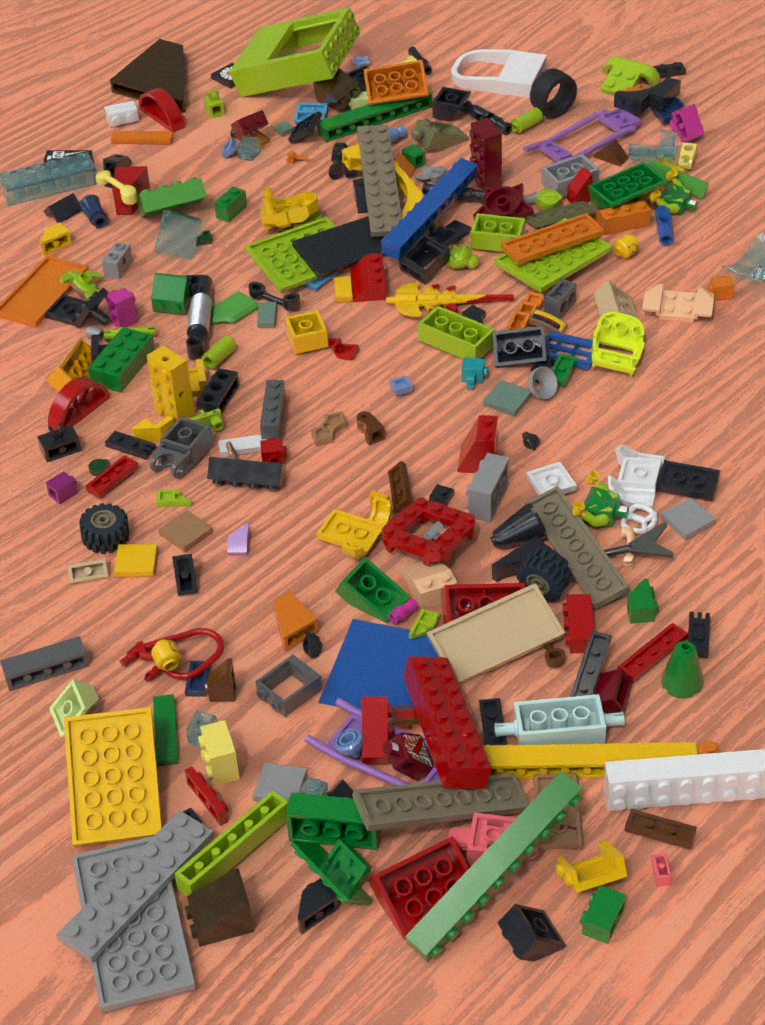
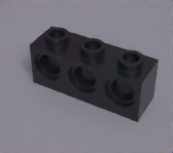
(218, 391)

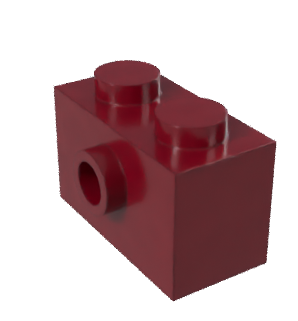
(249, 124)

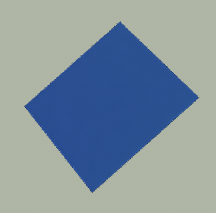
(373, 664)

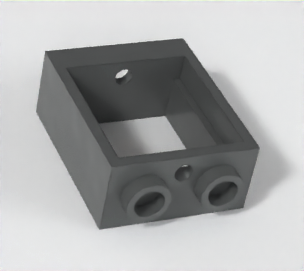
(296, 668)

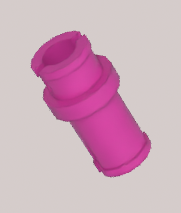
(401, 612)

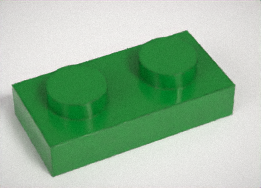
(563, 368)

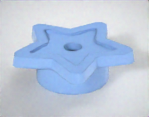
(361, 61)

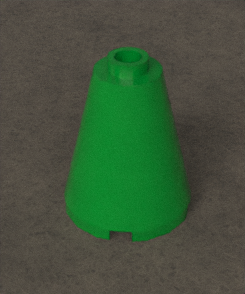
(683, 671)

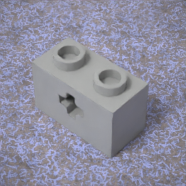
(117, 260)

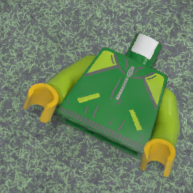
(674, 195)
(601, 504)

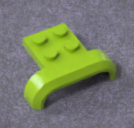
(626, 74)

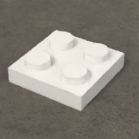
(550, 477)

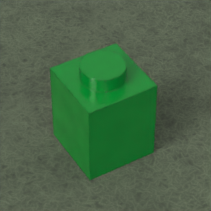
(414, 155)

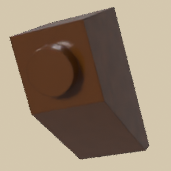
(222, 683)

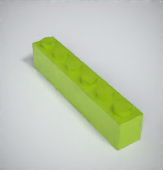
(233, 844)

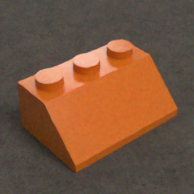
(624, 217)

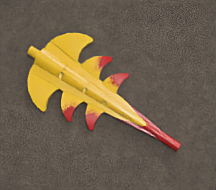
(409, 299)

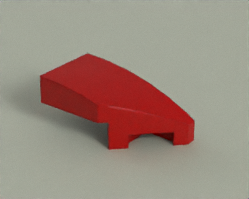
(343, 351)

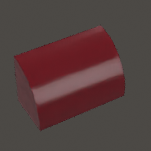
(614, 690)

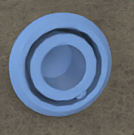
(349, 743)

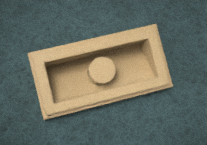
(88, 571)

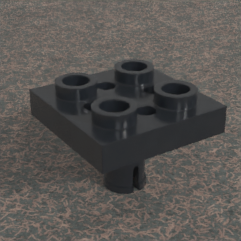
(90, 308)

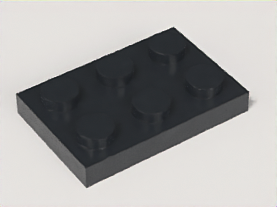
(688, 480)

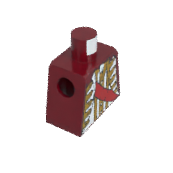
(408, 755)

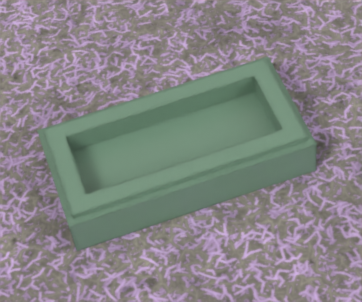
(266, 315)

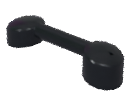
(289, 302)

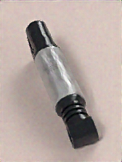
(199, 314)

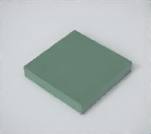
(507, 398)

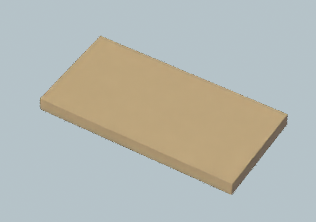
(496, 633)

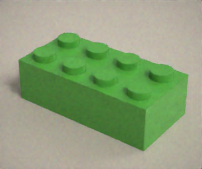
(171, 197)

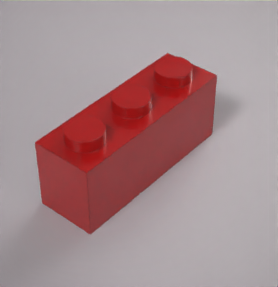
(578, 621)
(375, 729)

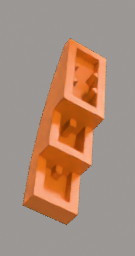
(521, 316)

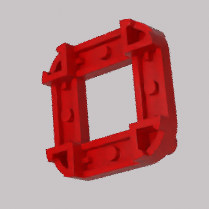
(396, 534)

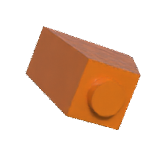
(293, 620)

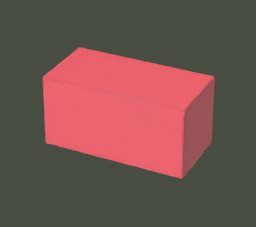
(661, 869)

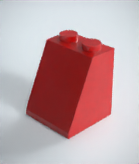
(133, 176)
(478, 442)

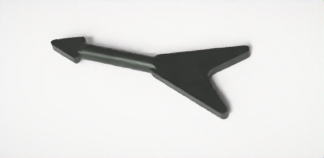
(644, 544)

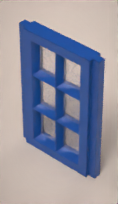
(571, 346)

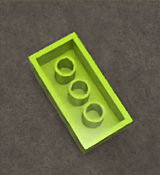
(455, 334)

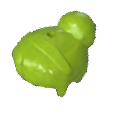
(462, 257)

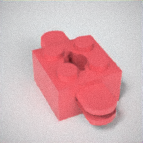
(483, 833)

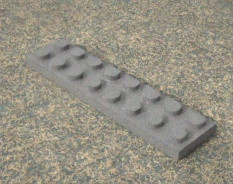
(134, 886)

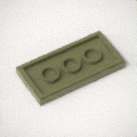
(557, 214)

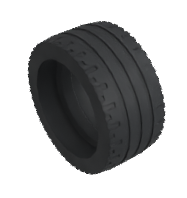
(563, 99)

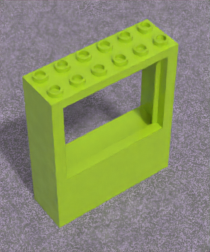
(271, 59)

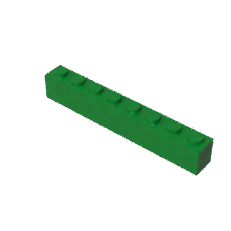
(370, 115)

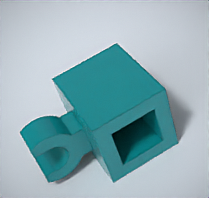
(473, 371)

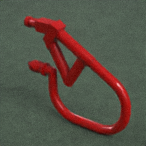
(140, 650)

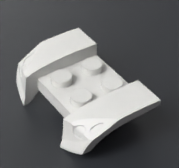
(637, 476)

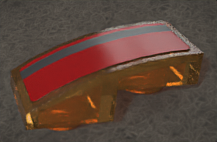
(404, 716)

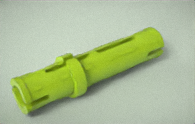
(109, 334)

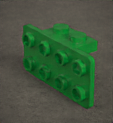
(340, 869)

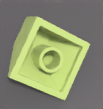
(73, 701)

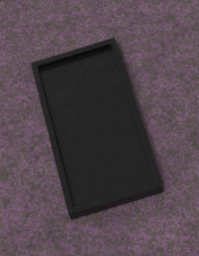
(338, 247)

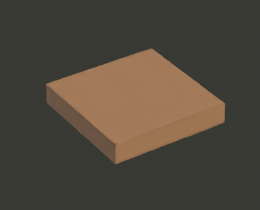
(185, 530)

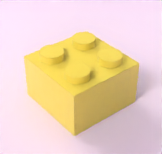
(218, 753)

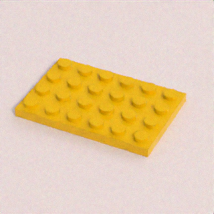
(112, 776)

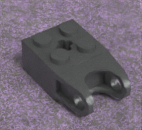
(182, 446)

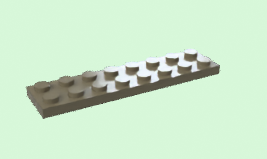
(576, 543)
(431, 803)

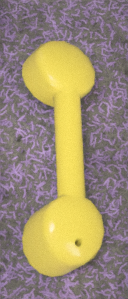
(128, 192)

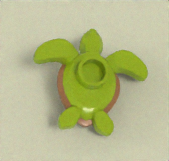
(82, 282)

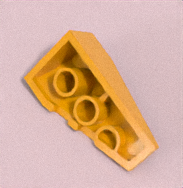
(72, 366)

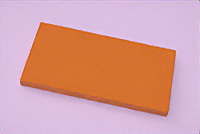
(38, 291)

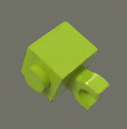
(213, 104)

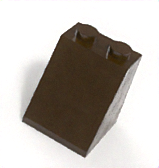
(337, 90)
(220, 910)

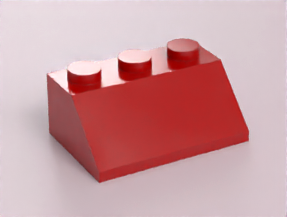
(368, 279)

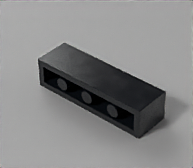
(246, 471)

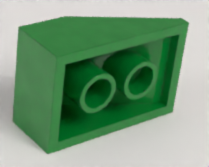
(371, 590)

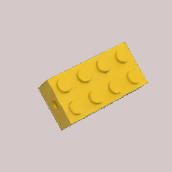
(170, 384)

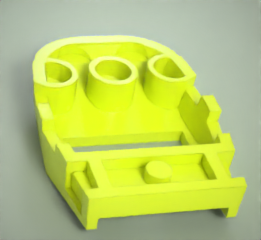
(620, 332)

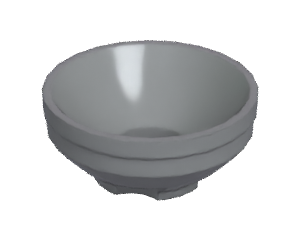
(547, 381)

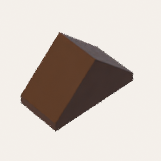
(612, 153)

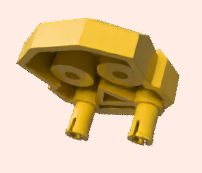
(287, 209)

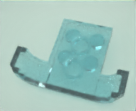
(664, 152)

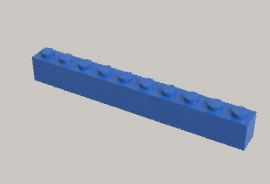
(429, 208)

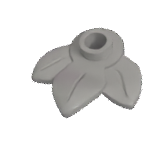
(432, 173)

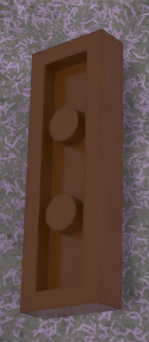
(399, 487)
(660, 828)

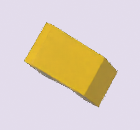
(152, 432)

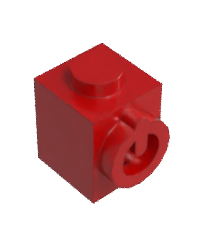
(273, 450)

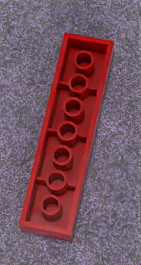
(446, 723)

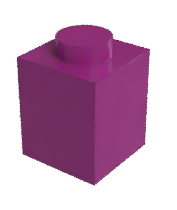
(62, 487)

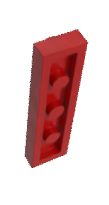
(653, 651)

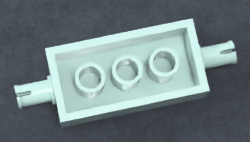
(560, 721)

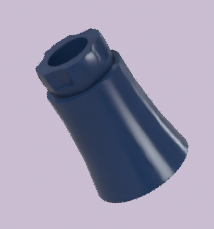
(92, 208)

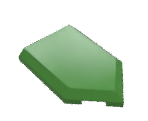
(233, 308)

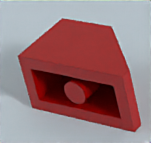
(578, 187)

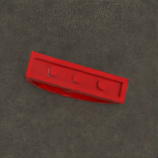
(162, 108)
(67, 414)

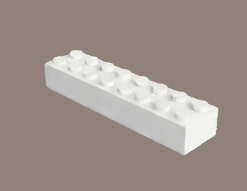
(684, 780)

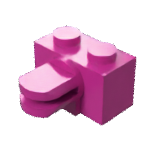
(687, 123)
(122, 307)

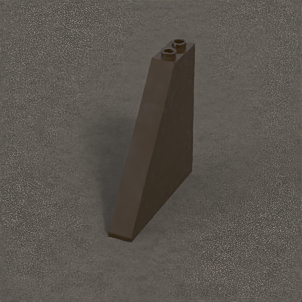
(156, 67)

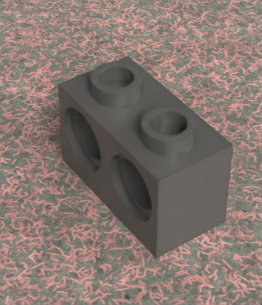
(560, 298)

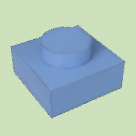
(229, 148)
(401, 385)

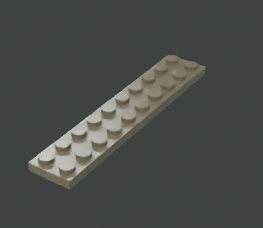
(379, 179)

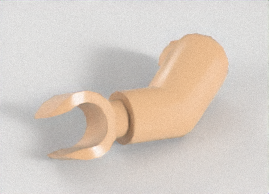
(630, 534)

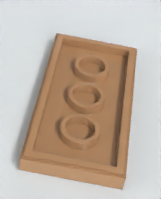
(567, 837)

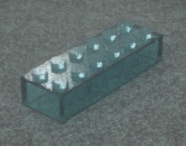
(47, 179)

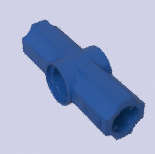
(664, 225)

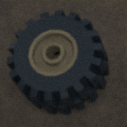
(104, 528)
(547, 571)

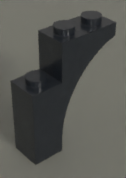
(656, 97)

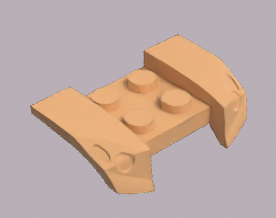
(677, 304)

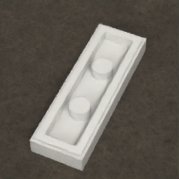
(241, 445)

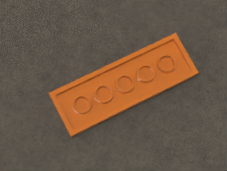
(552, 238)

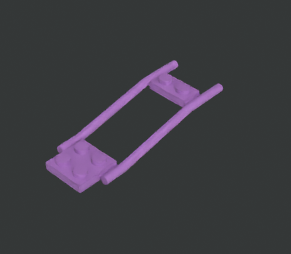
(619, 120)
(354, 721)

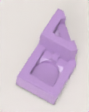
(238, 541)

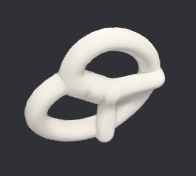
(640, 519)

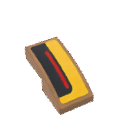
(544, 318)

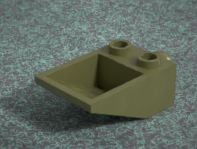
(437, 135)

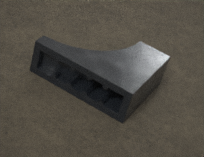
(509, 564)

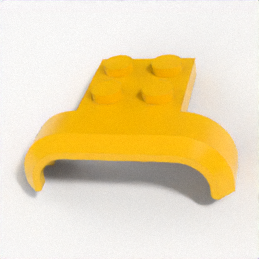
(355, 533)

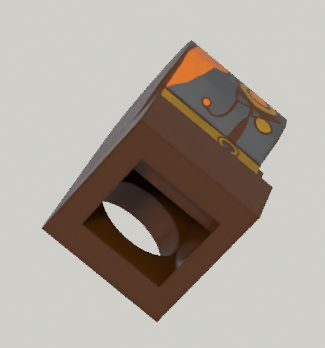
(370, 427)

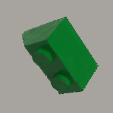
(170, 294)

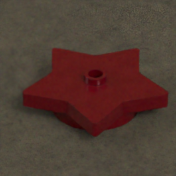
(505, 202)

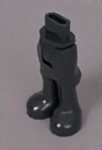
(335, 169)

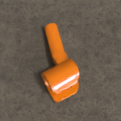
(292, 156)

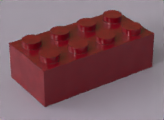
(487, 153)

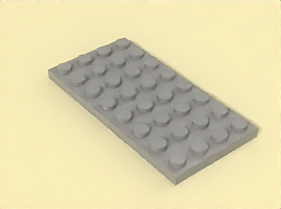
(151, 953)

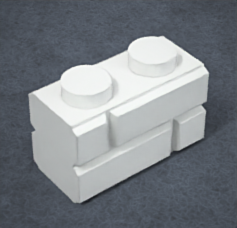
(121, 114)

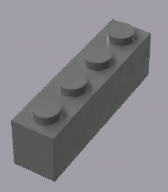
(273, 409)
(44, 663)

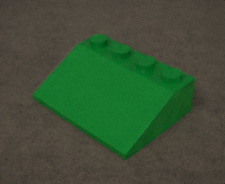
(625, 185)

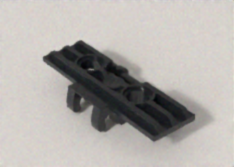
(445, 235)

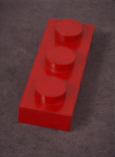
(111, 476)
(207, 795)

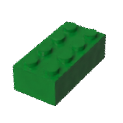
(121, 359)
(327, 819)

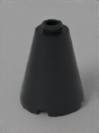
(519, 528)

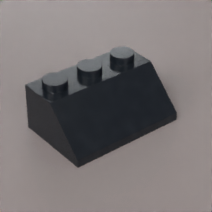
(521, 346)

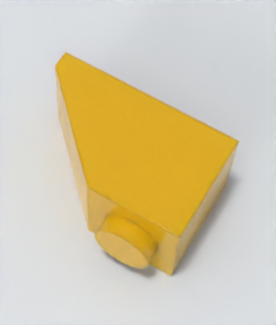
(54, 239)

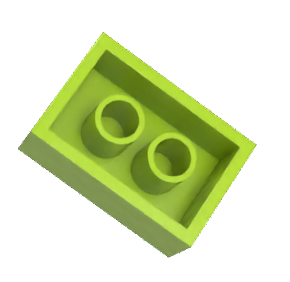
(491, 230)

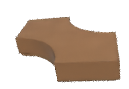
(325, 432)

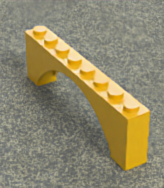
(352, 161)

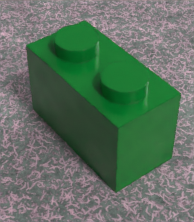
(230, 204)
(603, 914)

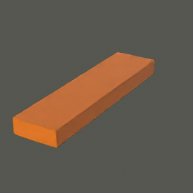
(142, 137)

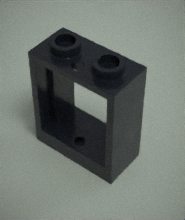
(416, 271)

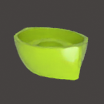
(547, 199)

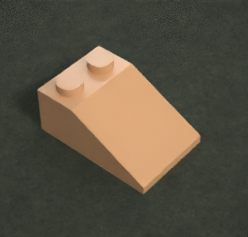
(427, 582)

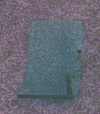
(177, 234)
(752, 262)

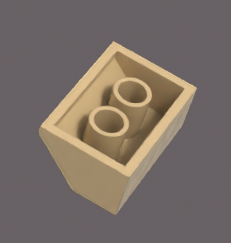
(613, 299)

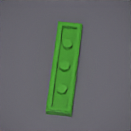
(697, 186)

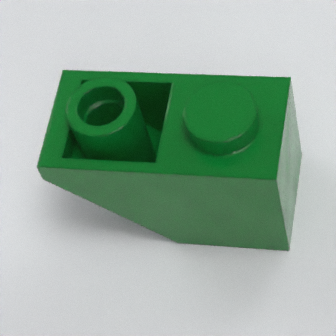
(640, 603)

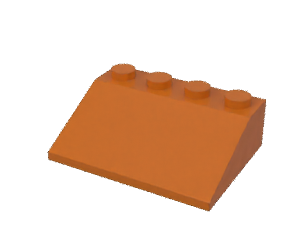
(395, 82)

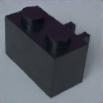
(59, 442)

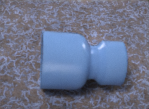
(396, 133)

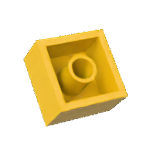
(306, 332)

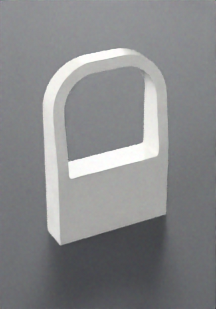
(515, 78)

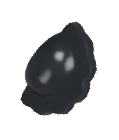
(530, 441)
(312, 645)

